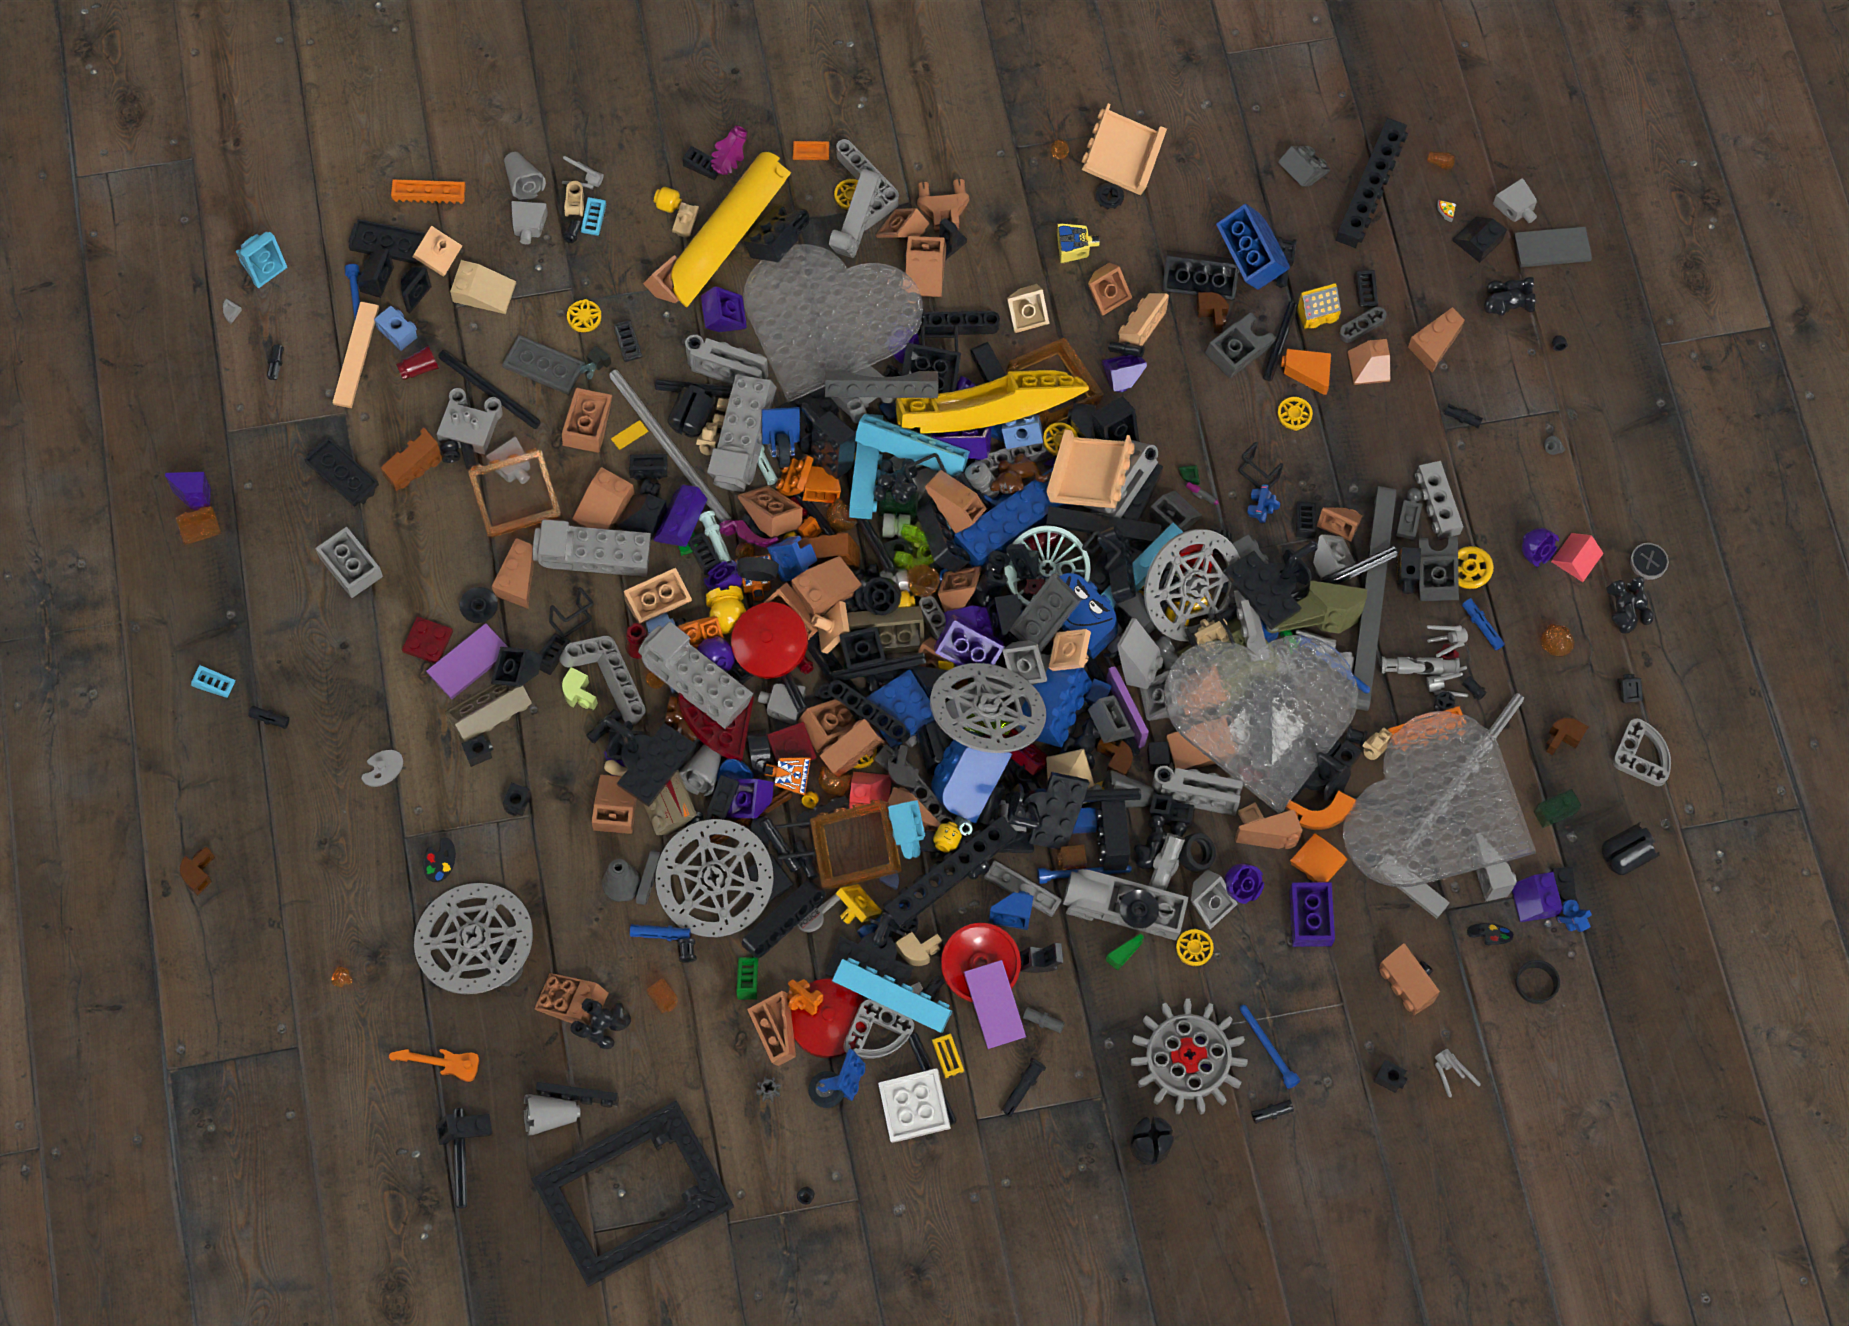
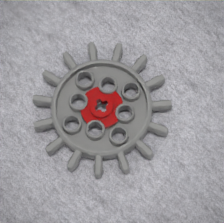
(1175, 1058)

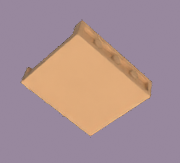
(1122, 151)
(1089, 471)

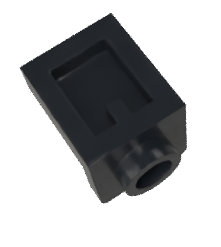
(1630, 688)

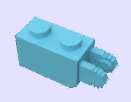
(907, 827)

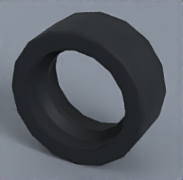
(1208, 848)

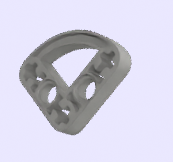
(1629, 754)
(868, 1020)

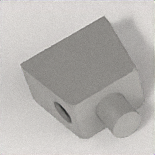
(1517, 202)
(528, 219)
(515, 471)
(780, 704)

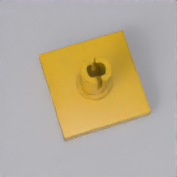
(858, 904)

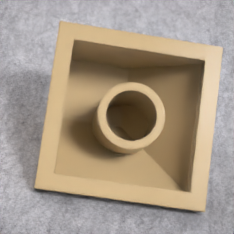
(1028, 308)
(1070, 763)

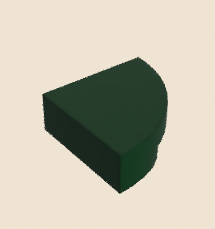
(1190, 474)

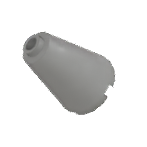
(523, 177)
(701, 771)
(548, 1113)

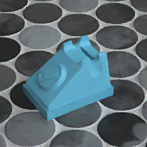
(261, 258)

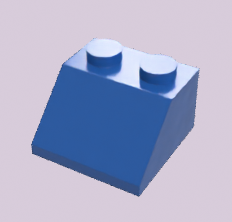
(1013, 911)

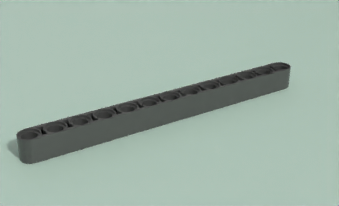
(1374, 583)

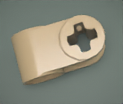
(574, 202)

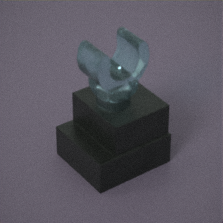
(597, 359)

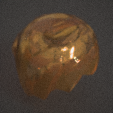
(838, 516)
(923, 580)
(1557, 640)
(832, 784)

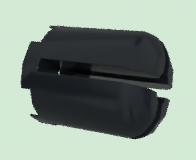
(691, 411)
(932, 744)
(1629, 849)
(1144, 1136)

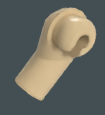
(614, 768)

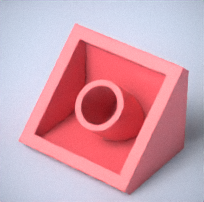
(1578, 555)

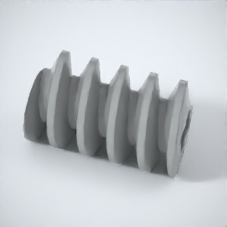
(981, 478)

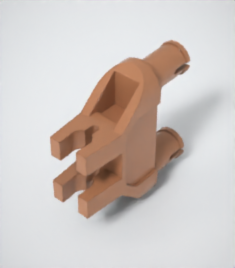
(943, 206)

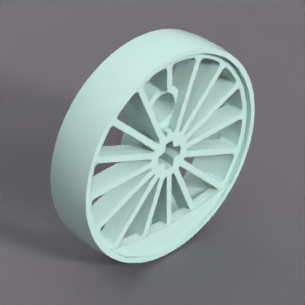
(1011, 573)

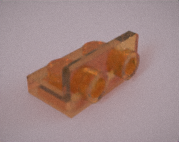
(198, 525)

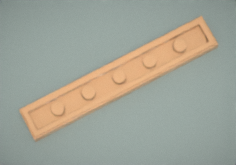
(355, 355)

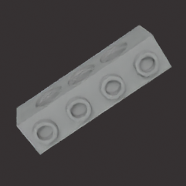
(1435, 473)

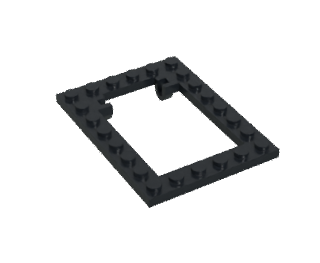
(661, 1127)

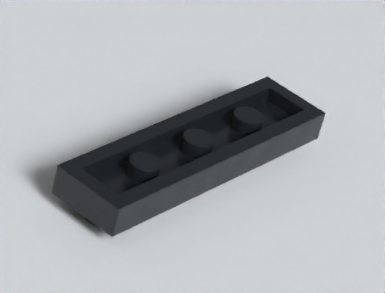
(584, 1095)

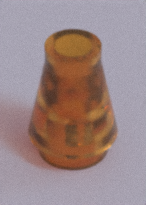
(1441, 159)

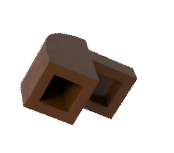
(1213, 306)
(1565, 730)
(1120, 756)
(193, 873)

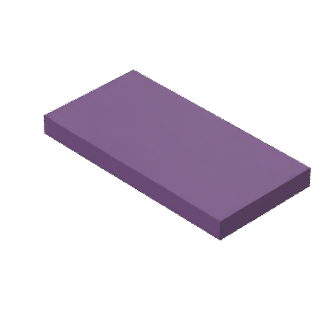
(467, 661)
(1121, 693)
(994, 1004)

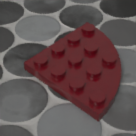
(726, 742)

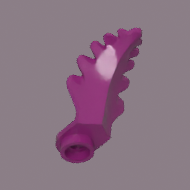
(729, 151)
(730, 526)

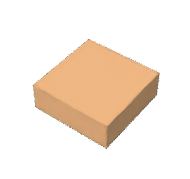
(1250, 813)

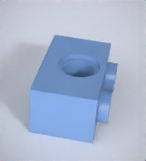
(401, 336)
(1015, 438)

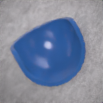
(735, 769)

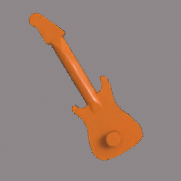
(461, 1065)

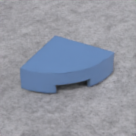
(890, 880)

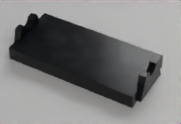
(373, 236)
(342, 472)

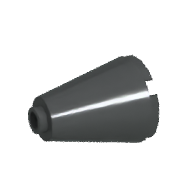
(1116, 780)
(621, 881)

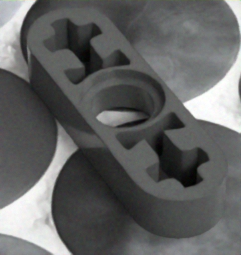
(1366, 317)
(648, 878)

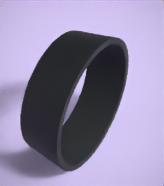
(757, 569)
(1546, 967)

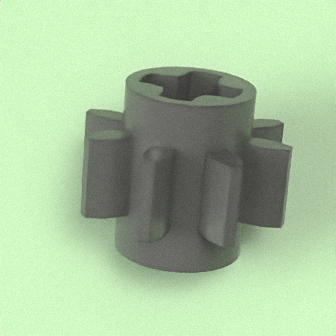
(766, 1084)

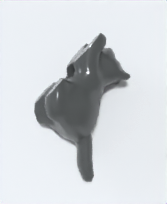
(1167, 652)

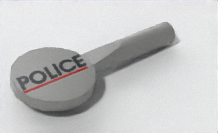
(815, 918)

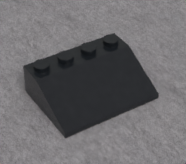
(933, 359)

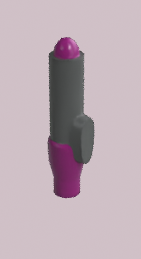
(1199, 493)

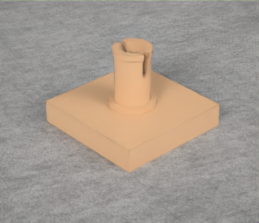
(437, 251)
(831, 626)
(1070, 650)

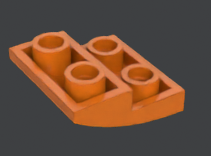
(794, 477)
(701, 629)
(1318, 859)

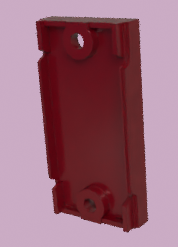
(1029, 756)

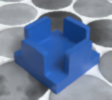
(791, 557)

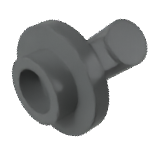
(1553, 445)

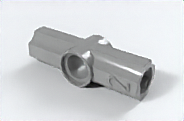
(1166, 862)

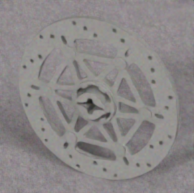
(1188, 581)
(988, 708)
(740, 851)
(472, 938)

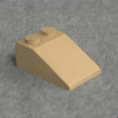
(482, 288)

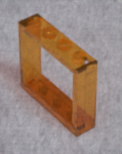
(1073, 364)
(522, 522)
(817, 825)

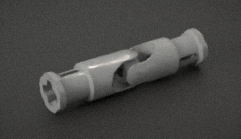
(1408, 665)

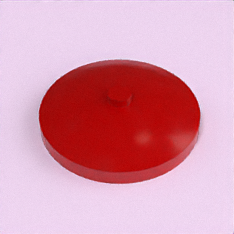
(769, 640)
(975, 947)
(827, 1029)

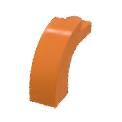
(1325, 818)

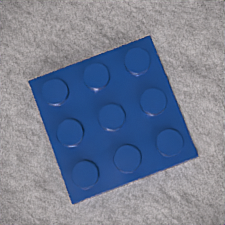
(905, 702)

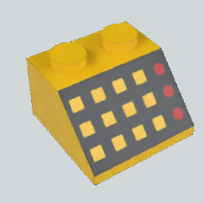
(1319, 306)

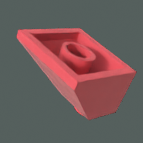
(869, 787)

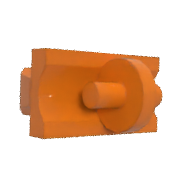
(801, 998)

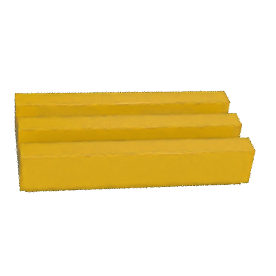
(960, 1069)

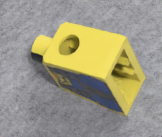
(1074, 242)

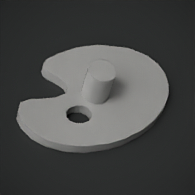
(386, 763)

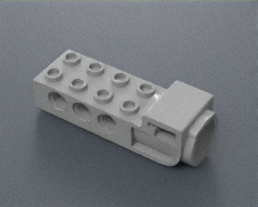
(741, 436)
(591, 549)
(692, 674)
(1099, 897)

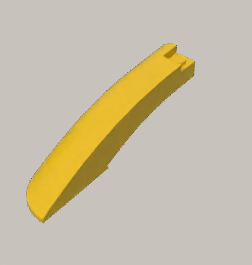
(727, 226)
(991, 403)

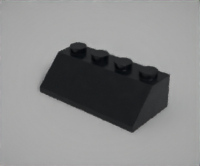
(1199, 274)

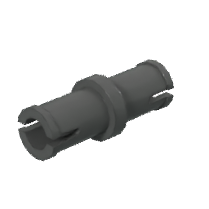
(1044, 1020)

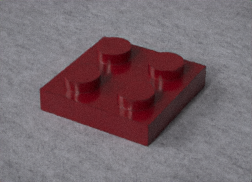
(427, 640)
(792, 742)

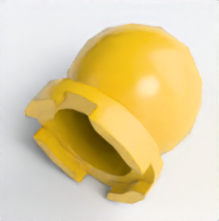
(726, 606)

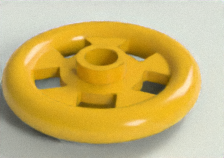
(1485, 574)

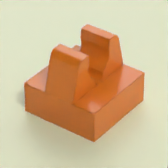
(809, 528)

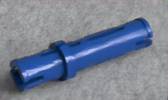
(1479, 619)
(669, 933)

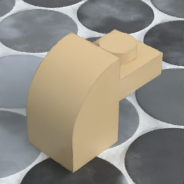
(916, 953)

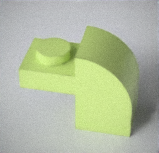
(573, 689)

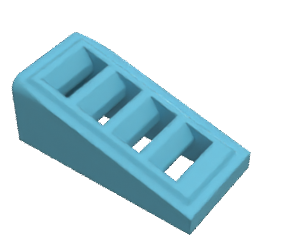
(596, 203)
(210, 688)

